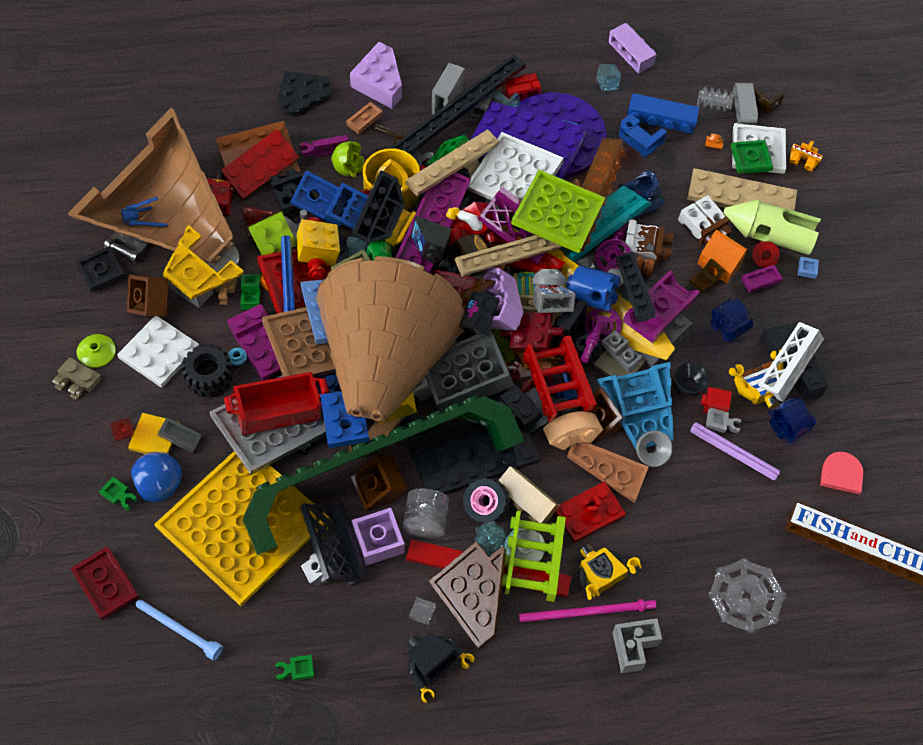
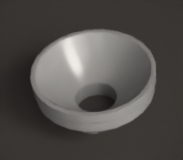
(549, 277)
(660, 454)

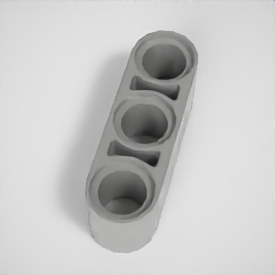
(745, 103)

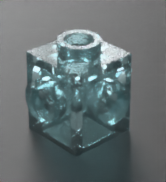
(490, 537)

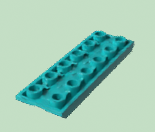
(619, 209)

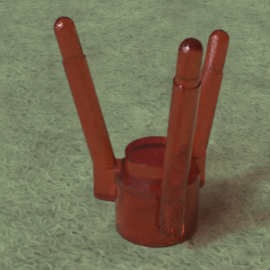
(253, 214)

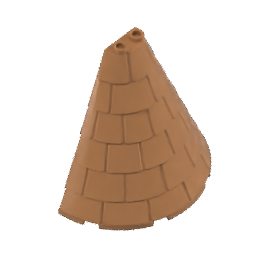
(171, 173)
(386, 330)

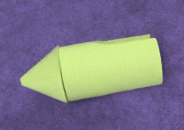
(775, 224)

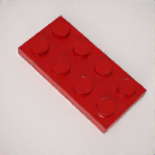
(259, 164)

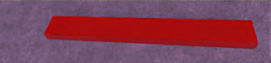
(441, 556)

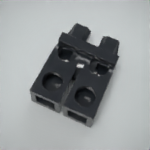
(283, 191)

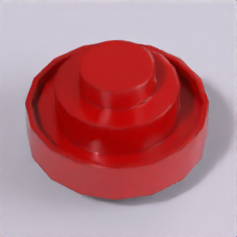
(765, 254)

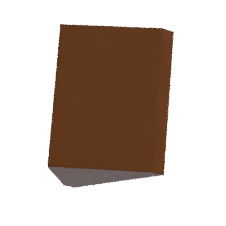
(606, 413)

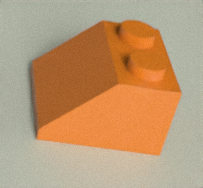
(725, 253)

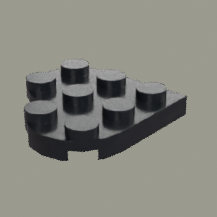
(301, 91)

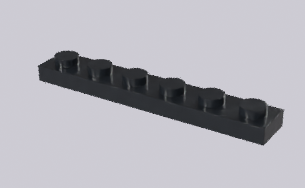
(635, 287)

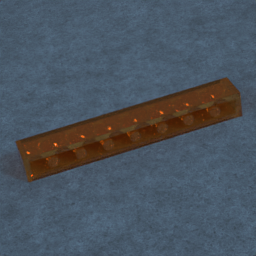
(603, 173)

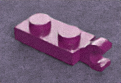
(322, 146)

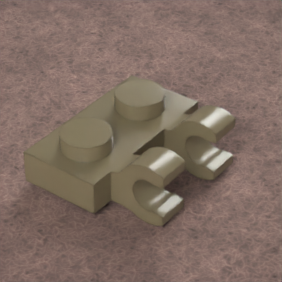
(77, 373)

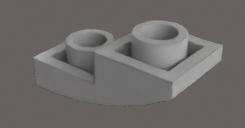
(620, 351)

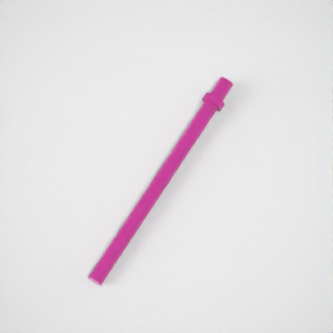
(584, 611)

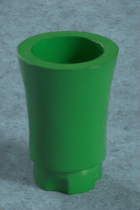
(378, 248)

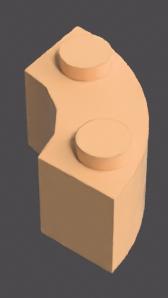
(572, 429)

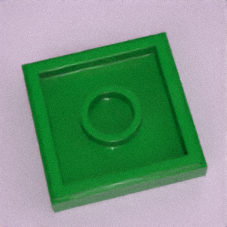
(751, 156)

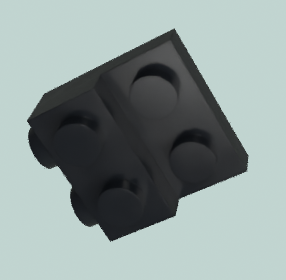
(571, 322)

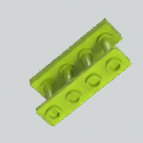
(551, 567)

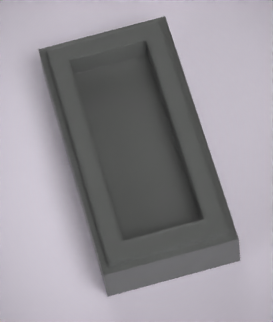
(179, 435)

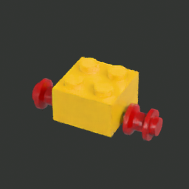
(318, 246)

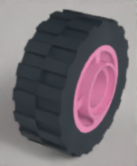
(474, 500)

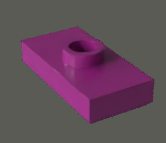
(761, 278)

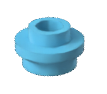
(239, 360)

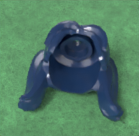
(648, 187)

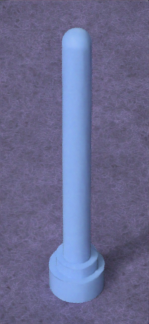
(212, 649)

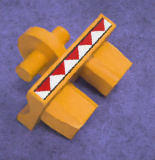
(806, 153)

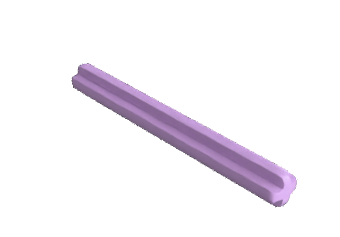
(735, 451)

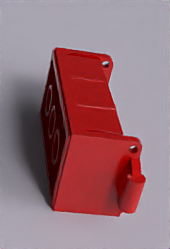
(276, 402)

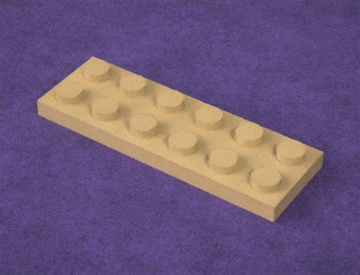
(731, 190)

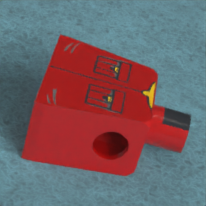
(223, 192)

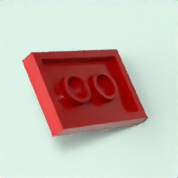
(590, 512)

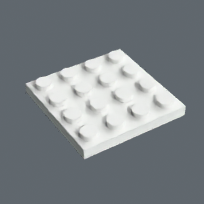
(512, 167)

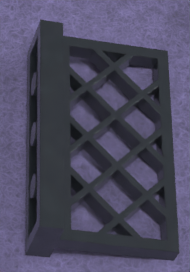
(341, 538)

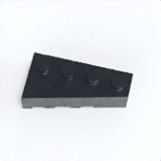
(811, 381)

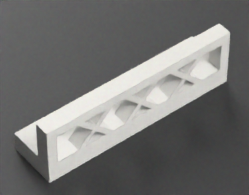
(797, 364)

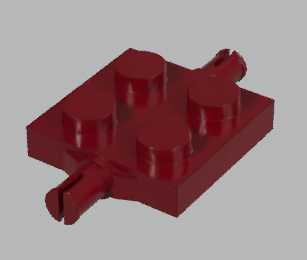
(534, 330)

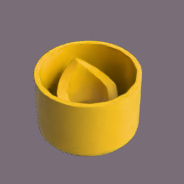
(396, 163)

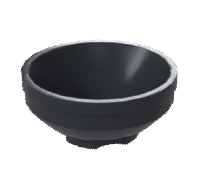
(693, 372)

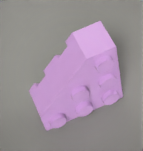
(378, 76)
(509, 309)

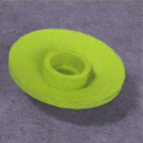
(96, 357)

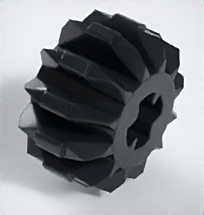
(579, 343)

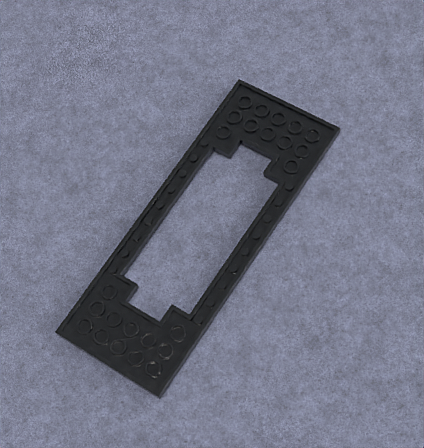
(463, 455)

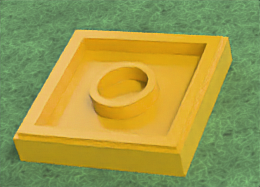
(145, 436)

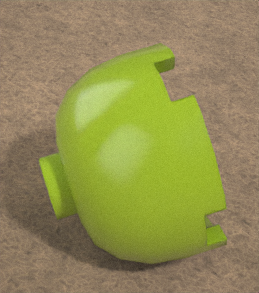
(348, 159)

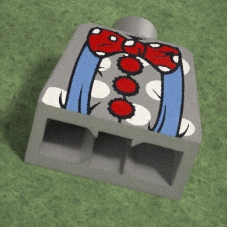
(549, 299)

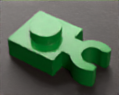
(117, 492)
(300, 668)

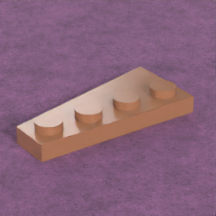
(617, 471)

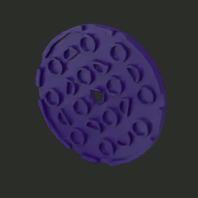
(573, 110)

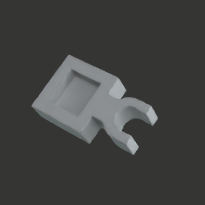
(719, 421)

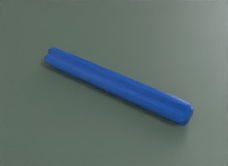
(287, 273)

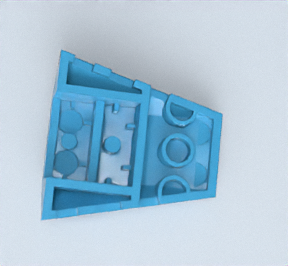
(643, 401)

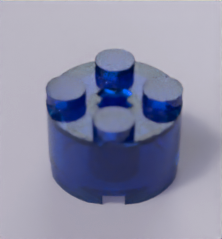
(731, 319)
(791, 420)

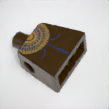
(468, 245)

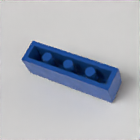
(664, 113)

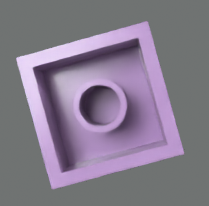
(378, 536)

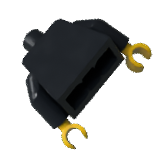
(432, 659)

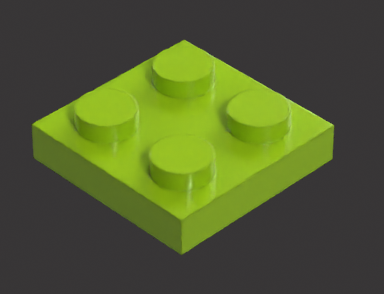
(269, 233)

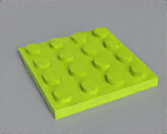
(558, 211)

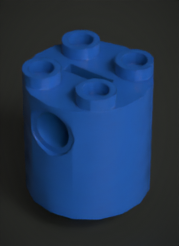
(594, 287)

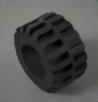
(202, 358)

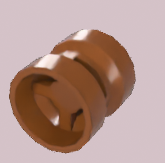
(648, 265)

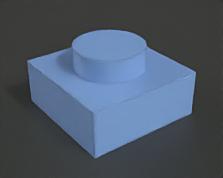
(808, 267)

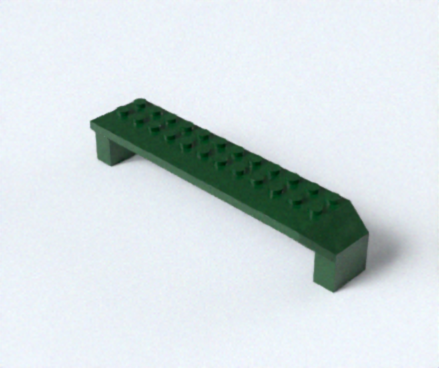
(483, 411)

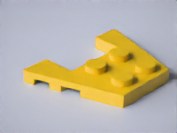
(191, 273)

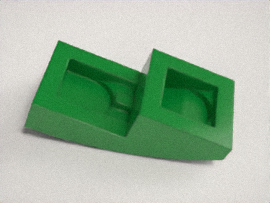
(250, 291)

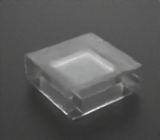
(422, 611)

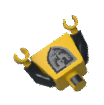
(603, 570)

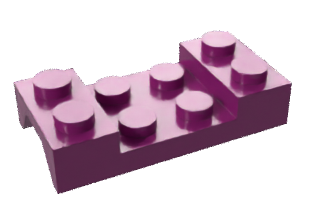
(668, 302)
(254, 341)

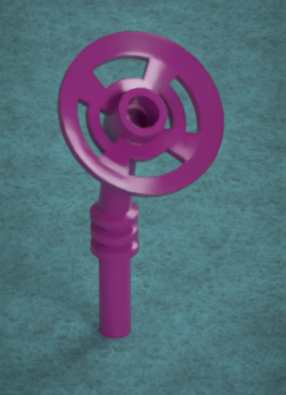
(612, 250)
(601, 328)

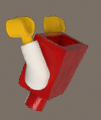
(471, 215)

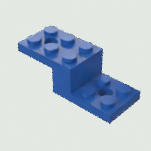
(334, 204)
(336, 416)

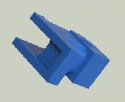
(639, 138)

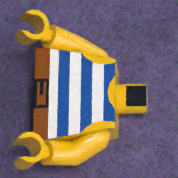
(748, 382)

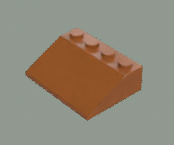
(236, 144)

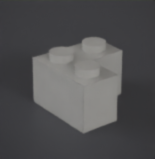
(632, 639)

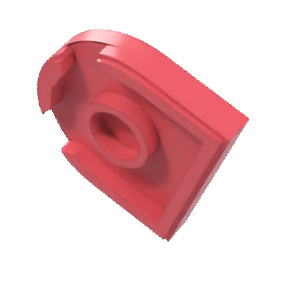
(842, 473)

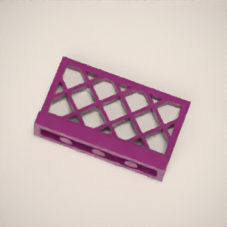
(509, 206)

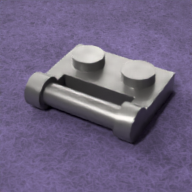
(139, 246)

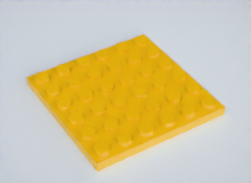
(211, 530)

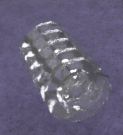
(718, 99)

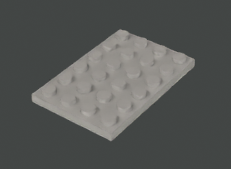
(268, 446)

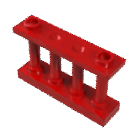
(572, 366)

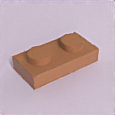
(364, 118)

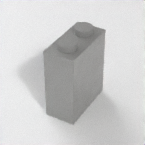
(448, 87)

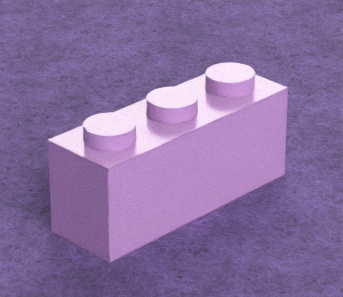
(632, 48)

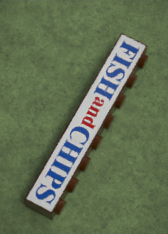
(856, 542)

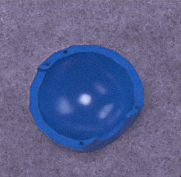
(156, 476)

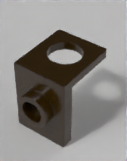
(765, 103)
(704, 279)

